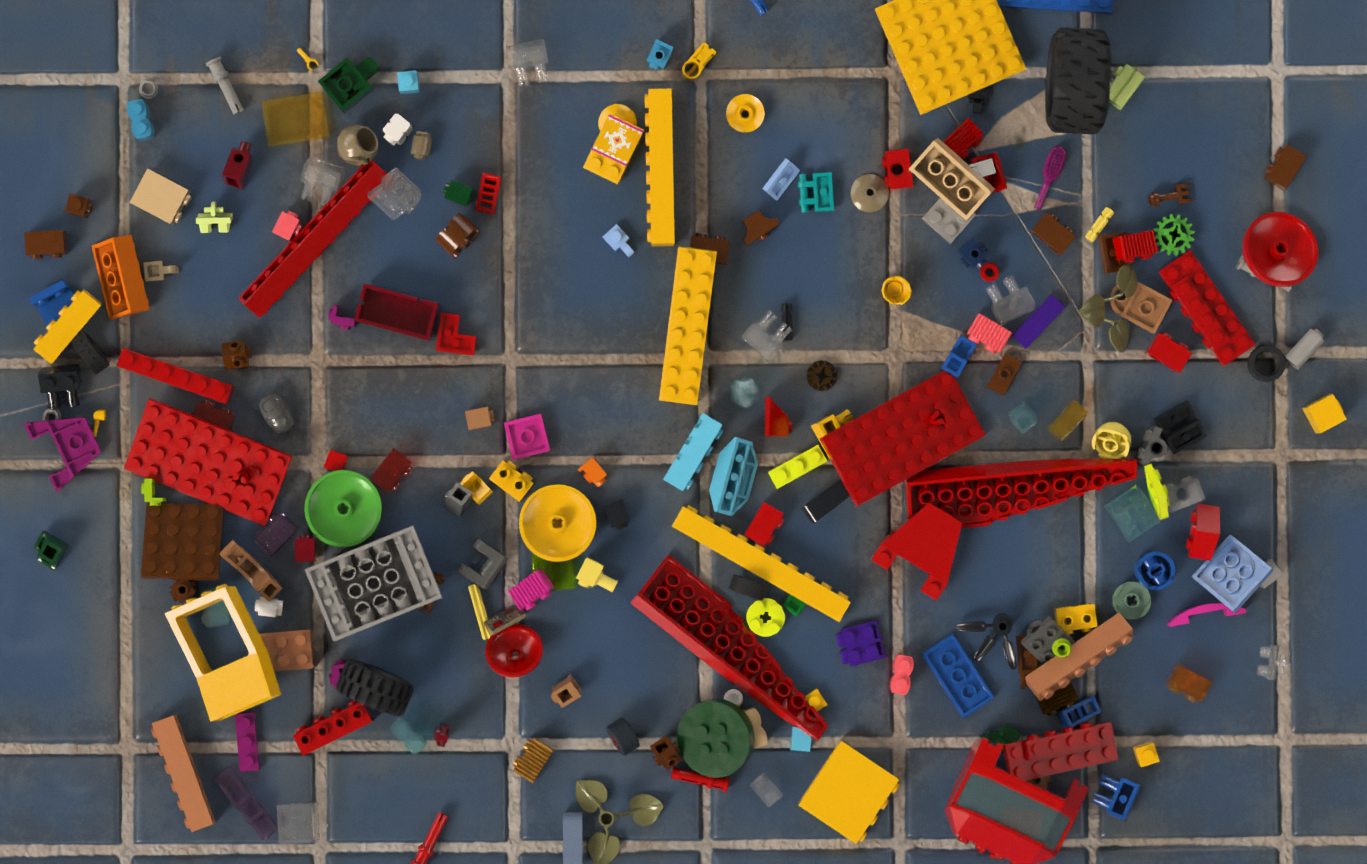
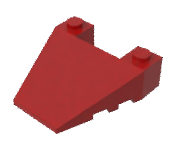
(927, 542)

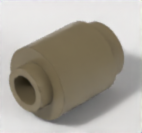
(421, 145)

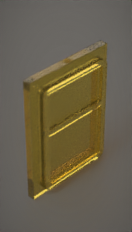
(295, 119)

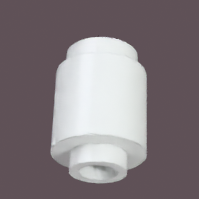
(267, 608)

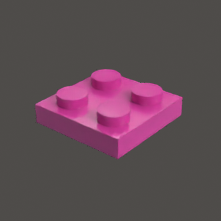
(527, 436)

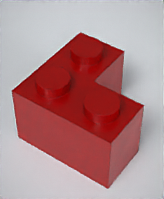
(1203, 531)

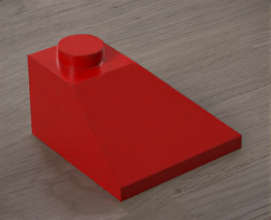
(776, 420)

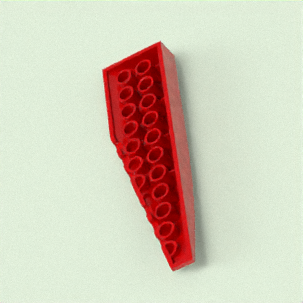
(1010, 488)

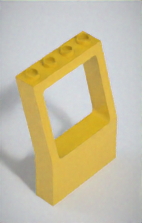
(238, 683)

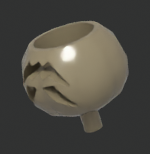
(357, 144)

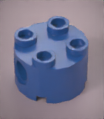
(1154, 570)

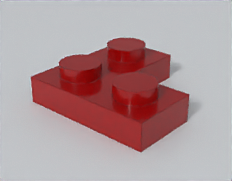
(449, 339)

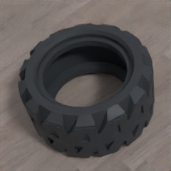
(1078, 80)

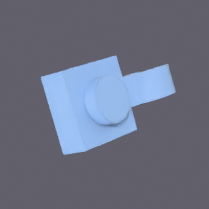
(617, 239)

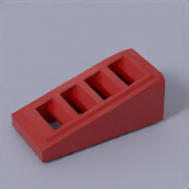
(497, 179)

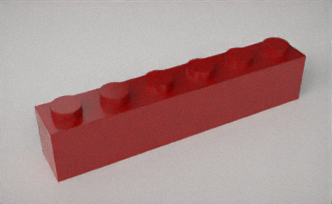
(175, 376)

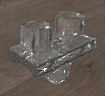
(1271, 670)

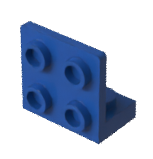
(52, 300)

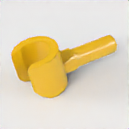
(307, 58)
(98, 415)

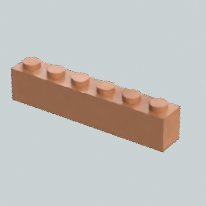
(1084, 654)
(183, 773)

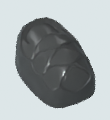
(276, 413)

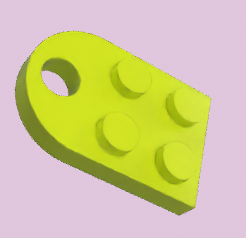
(1157, 492)

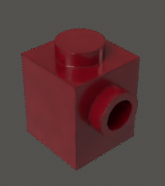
(305, 548)

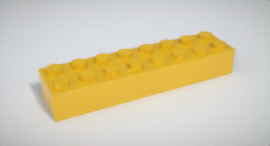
(661, 167)
(687, 325)

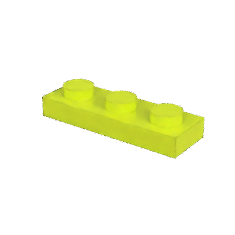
(797, 466)

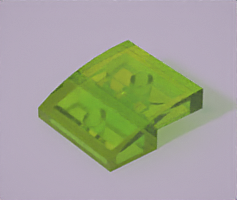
(560, 573)

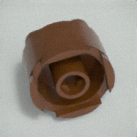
(457, 235)

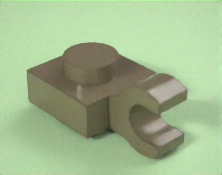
(156, 270)

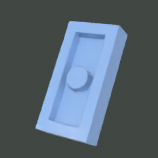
(781, 179)

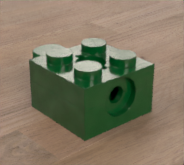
(348, 83)

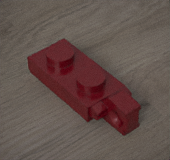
(441, 734)

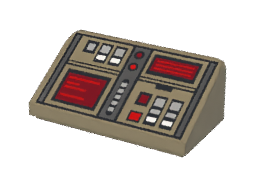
(504, 620)

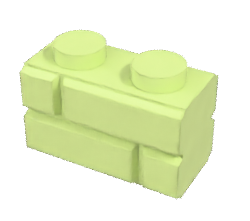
(1124, 85)

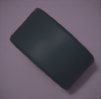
(622, 736)

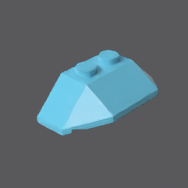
(733, 476)

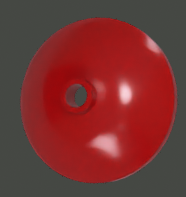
(514, 641)

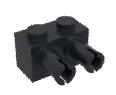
(60, 378)

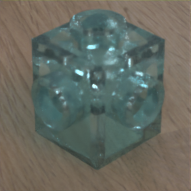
(744, 391)

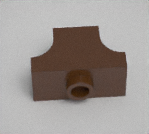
(758, 227)

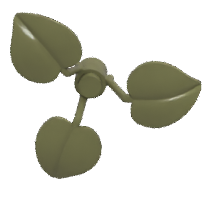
(1094, 310)
(591, 795)

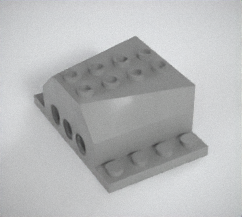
(373, 583)

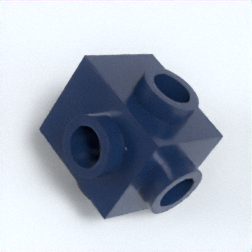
(978, 248)

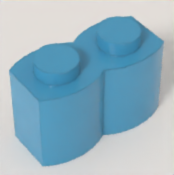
(140, 115)

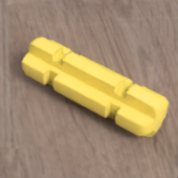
(1099, 224)

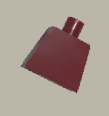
(236, 173)

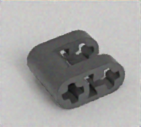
(490, 568)

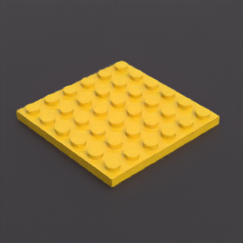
(949, 47)

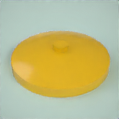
(557, 523)

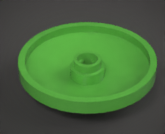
(343, 508)

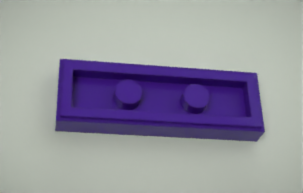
(1038, 321)

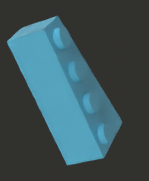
(693, 451)

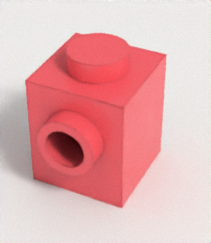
(287, 225)

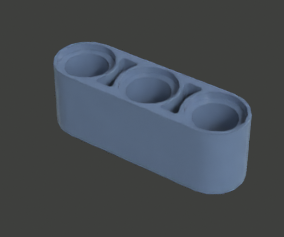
(572, 838)

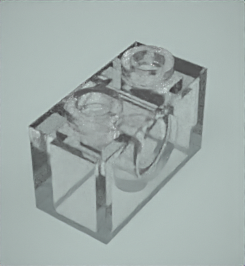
(1193, 493)

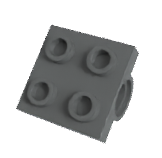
(1145, 453)
(1041, 638)

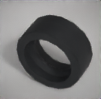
(1279, 356)
(748, 587)

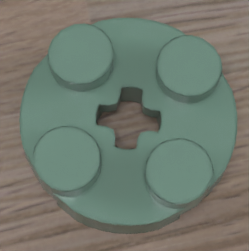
(1142, 599)

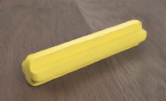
(479, 609)

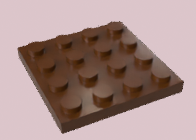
(182, 541)

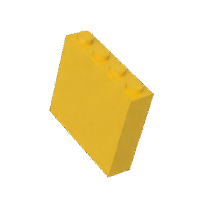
(849, 792)

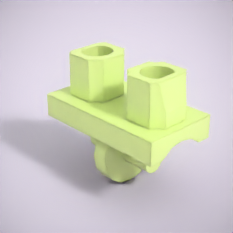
(214, 215)

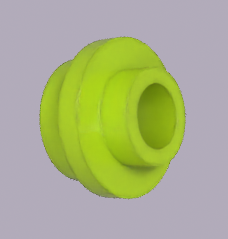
(1064, 651)

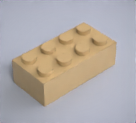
(951, 178)

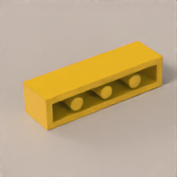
(67, 326)

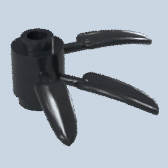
(988, 643)

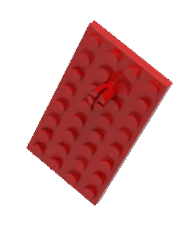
(902, 437)
(208, 462)

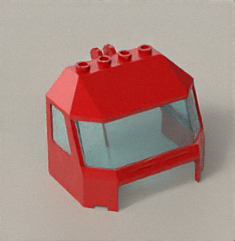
(1008, 813)

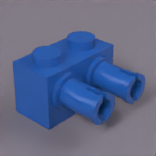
(1123, 800)

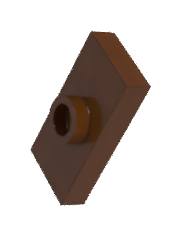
(1004, 374)

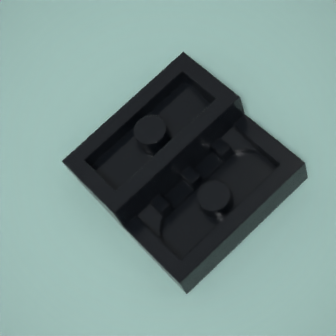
(1180, 427)

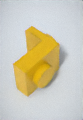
(477, 486)

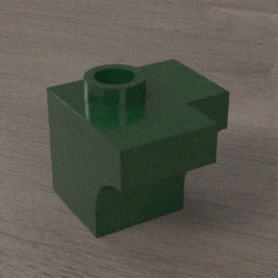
(50, 550)
(1004, 735)

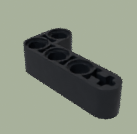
(826, 501)

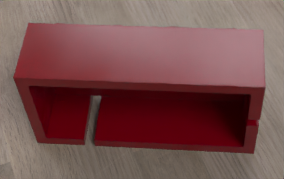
(397, 312)

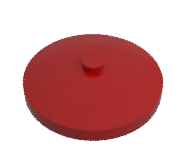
(1280, 249)

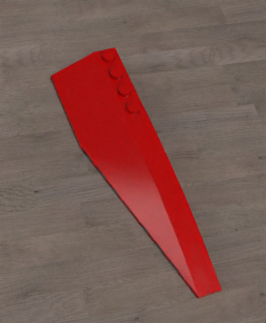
(718, 637)

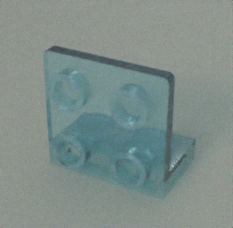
(1132, 513)

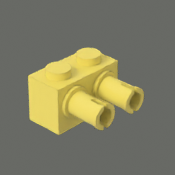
(592, 574)

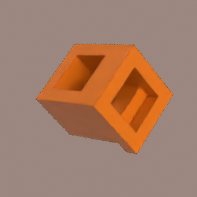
(593, 472)

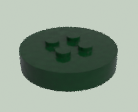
(716, 737)

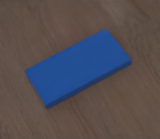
(957, 675)

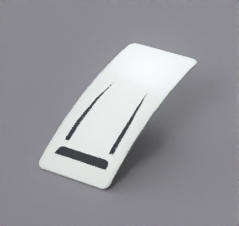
(984, 167)

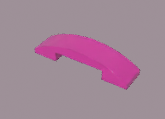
(1182, 617)

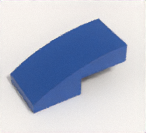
(958, 356)

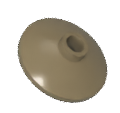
(862, 200)

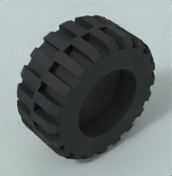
(374, 687)

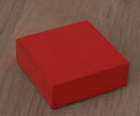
(335, 461)

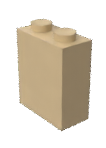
(161, 197)

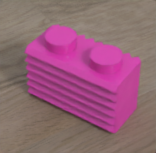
(531, 590)

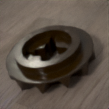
(813, 380)

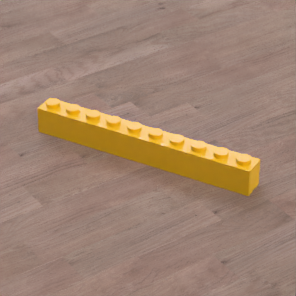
(761, 564)

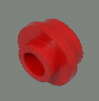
(993, 267)

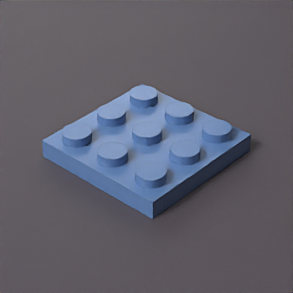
(1232, 573)

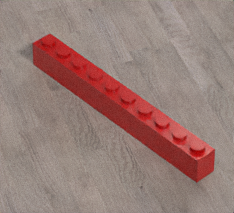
(312, 240)

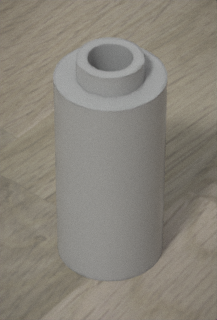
(1305, 348)

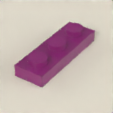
(247, 742)

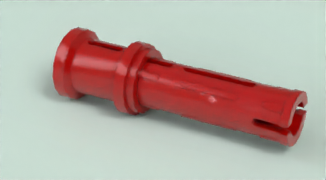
(694, 777)
(426, 849)

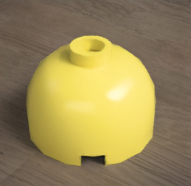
(1112, 440)

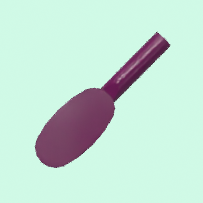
(1052, 169)

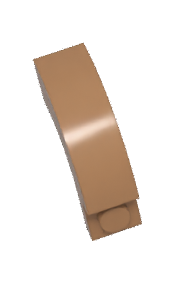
(252, 570)

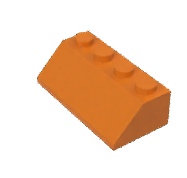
(120, 277)

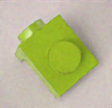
(148, 490)

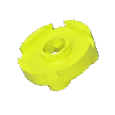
(759, 608)

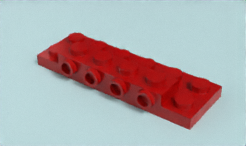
(1206, 308)
(1061, 751)

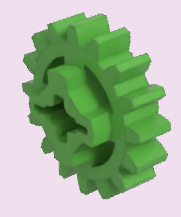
(1181, 236)

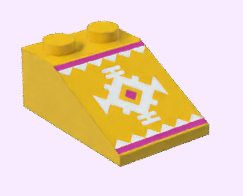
(613, 148)

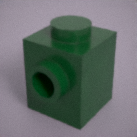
(458, 193)

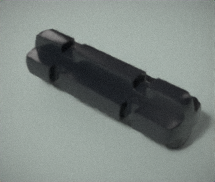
(787, 318)

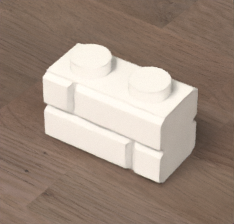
(397, 130)

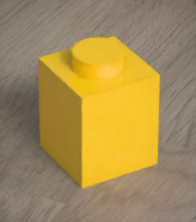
(1146, 754)

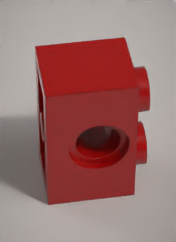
(901, 158)

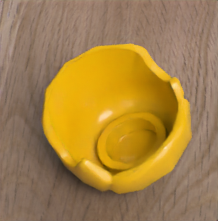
(896, 290)

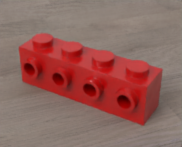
(332, 728)

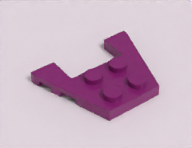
(74, 441)

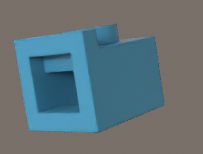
(663, 48)

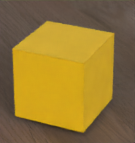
(1324, 413)

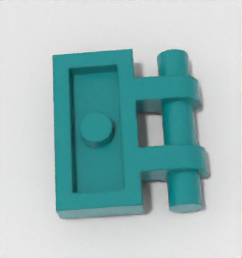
(822, 192)

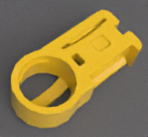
(699, 59)

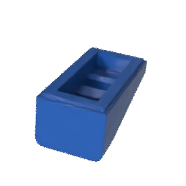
(1065, 721)

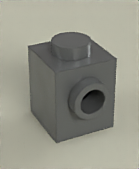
(457, 499)

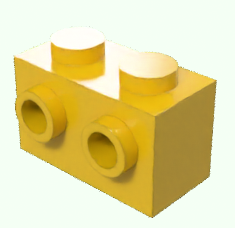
(1076, 618)

